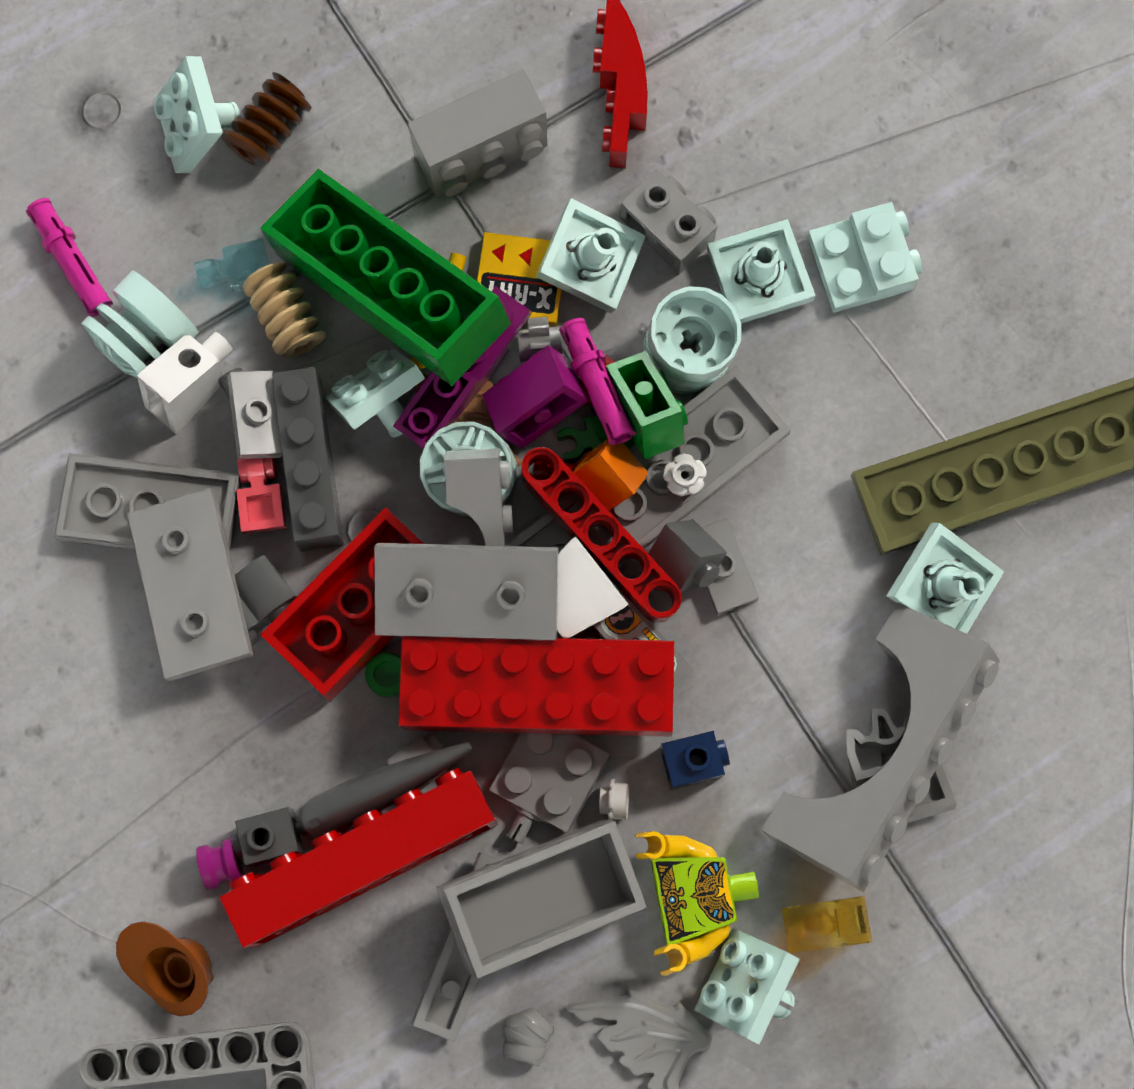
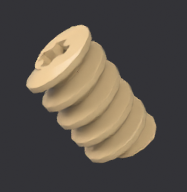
(280, 312)

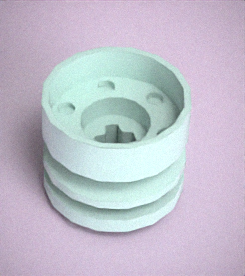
(695, 318)
(139, 327)
(455, 438)

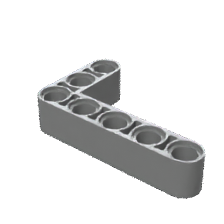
(219, 1057)

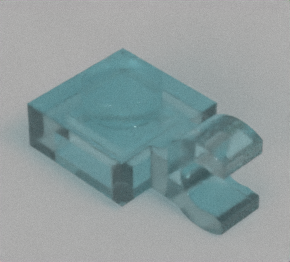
(238, 264)

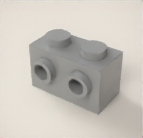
(669, 220)

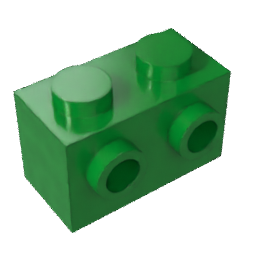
(648, 404)

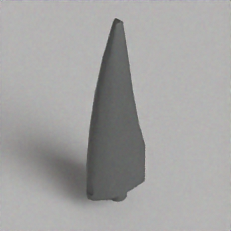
(374, 790)

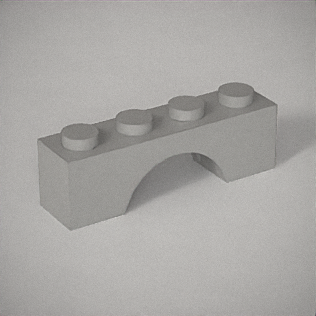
(475, 486)

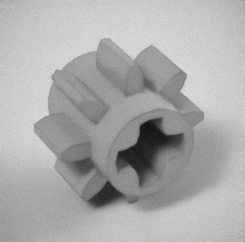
(537, 338)

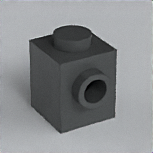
(687, 554)
(266, 837)

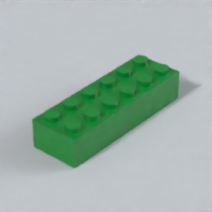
(386, 276)

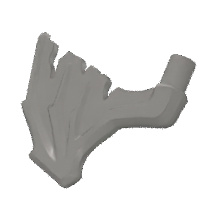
(649, 1033)

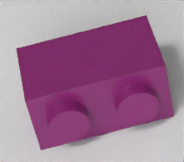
(534, 397)

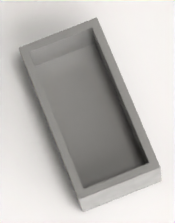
(541, 897)

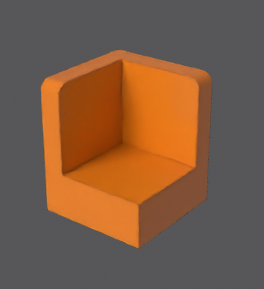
(611, 473)

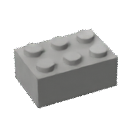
(479, 134)

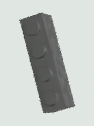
(307, 459)

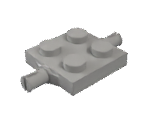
(548, 780)

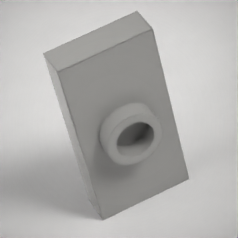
(254, 414)
(733, 584)

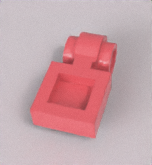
(261, 505)

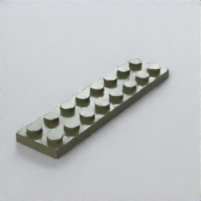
(1000, 467)

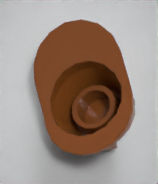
(165, 966)

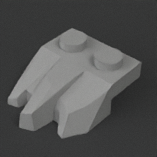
(870, 754)

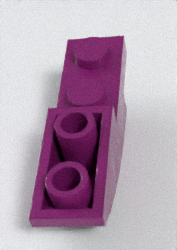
(441, 404)

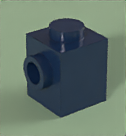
(694, 759)

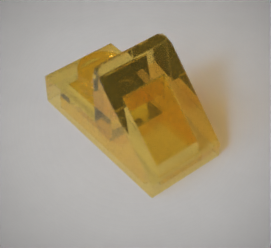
(827, 924)

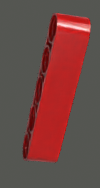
(594, 514)

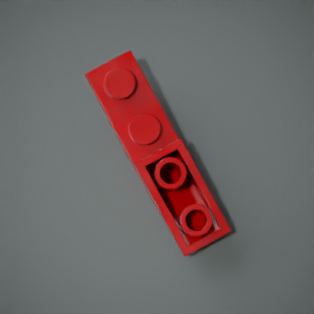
(623, 76)

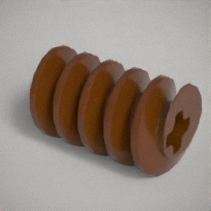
(266, 119)

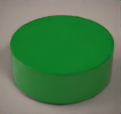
(384, 674)

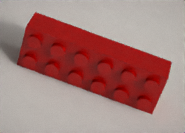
(537, 686)
(359, 860)

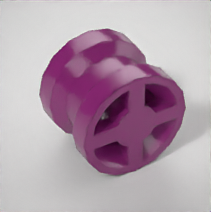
(218, 864)

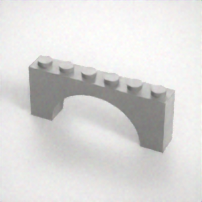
(856, 829)

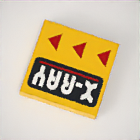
(512, 267)

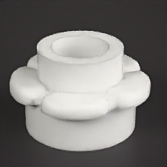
(681, 486)
(614, 800)

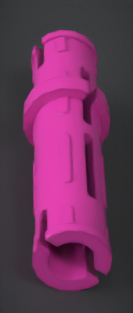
(60, 242)
(590, 365)

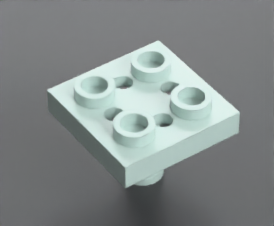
(190, 115)
(597, 243)
(756, 258)
(375, 390)
(957, 589)
(748, 986)

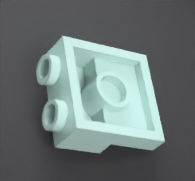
(865, 257)

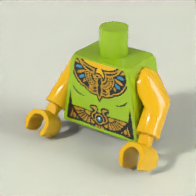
(693, 896)

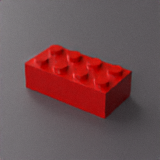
(332, 621)

